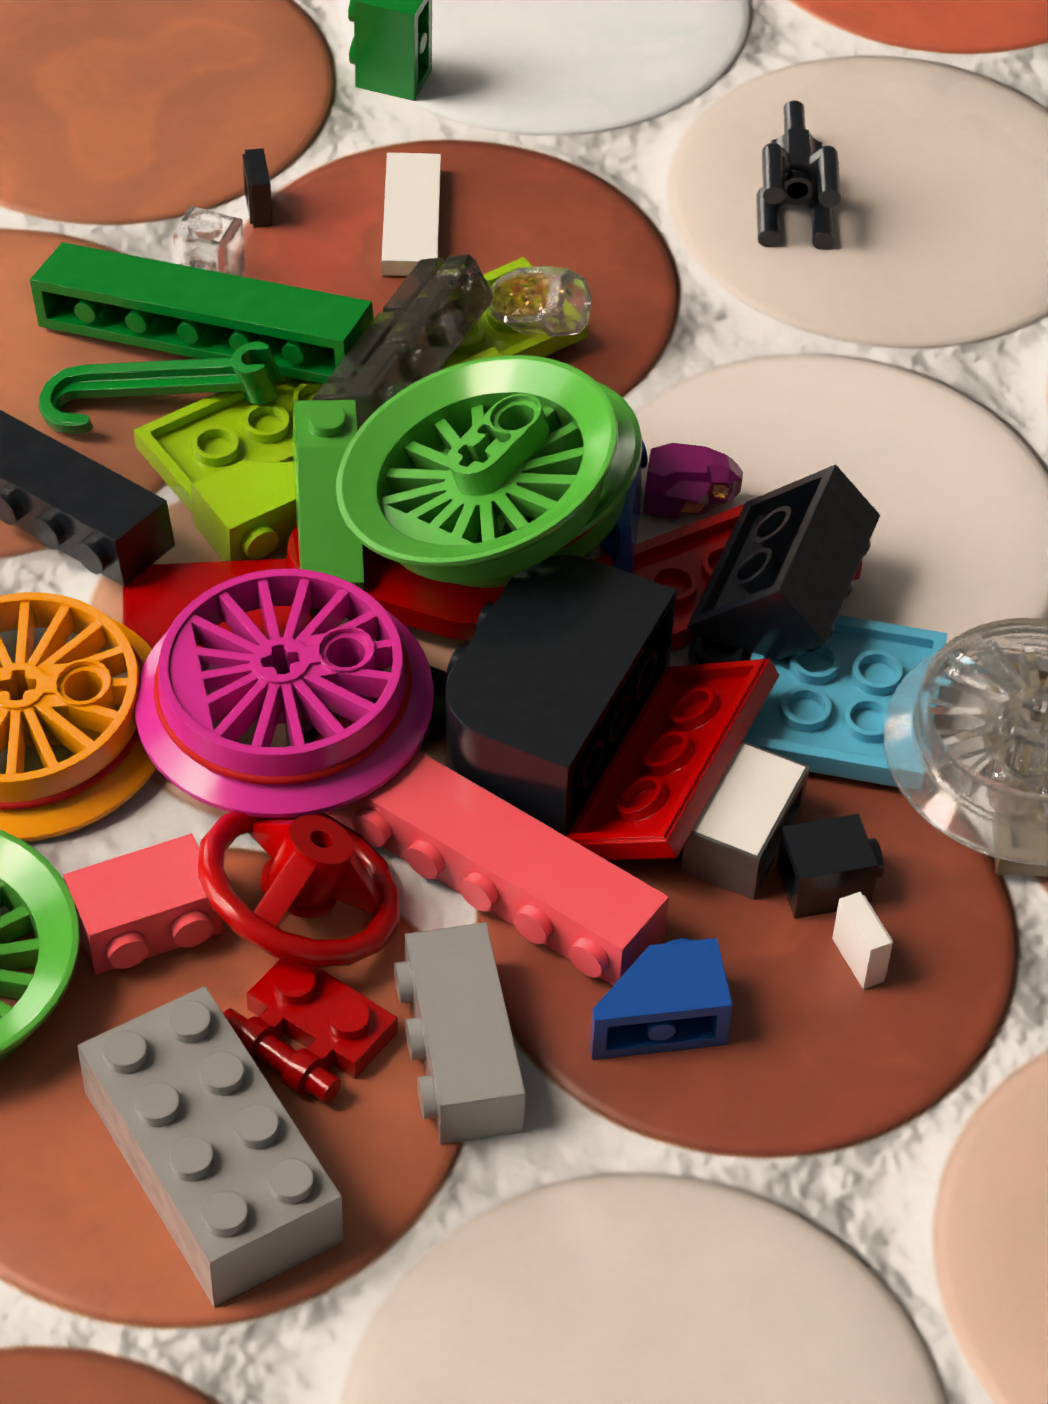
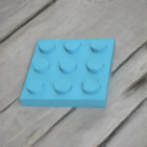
(835, 700)

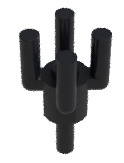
(798, 173)

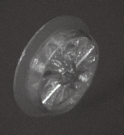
(1003, 796)

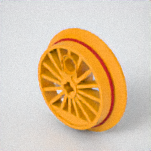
(68, 700)

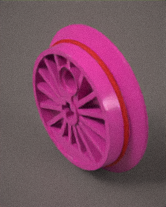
(283, 681)

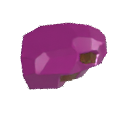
(689, 480)

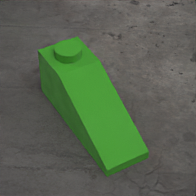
(319, 442)

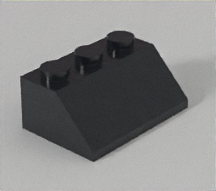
(787, 567)

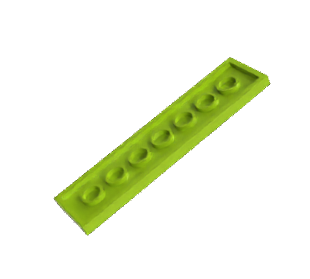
(231, 429)

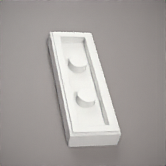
(410, 211)

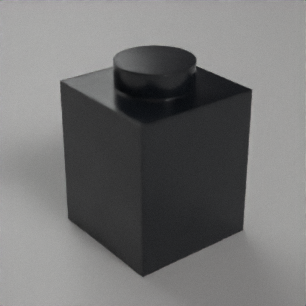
(827, 862)

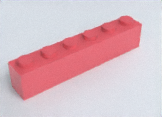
(511, 866)

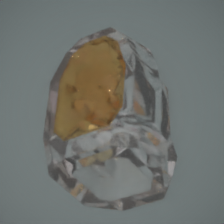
(542, 301)

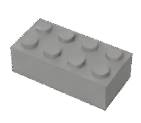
(211, 1145)

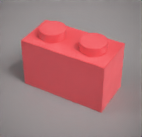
(142, 905)

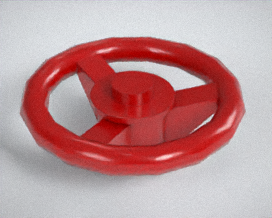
(309, 870)

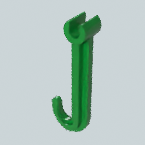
(248, 370)

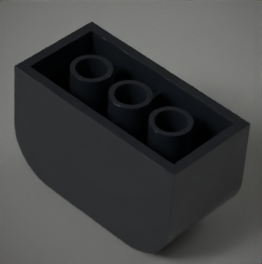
(555, 682)

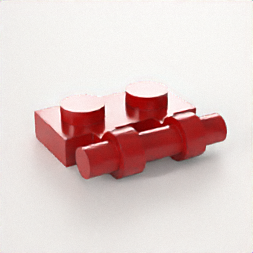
(319, 1013)

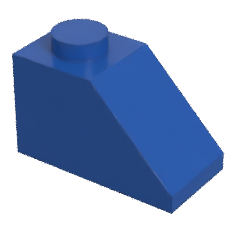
(665, 1002)

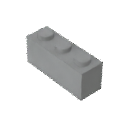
(460, 1034)

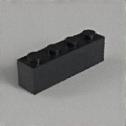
(79, 504)

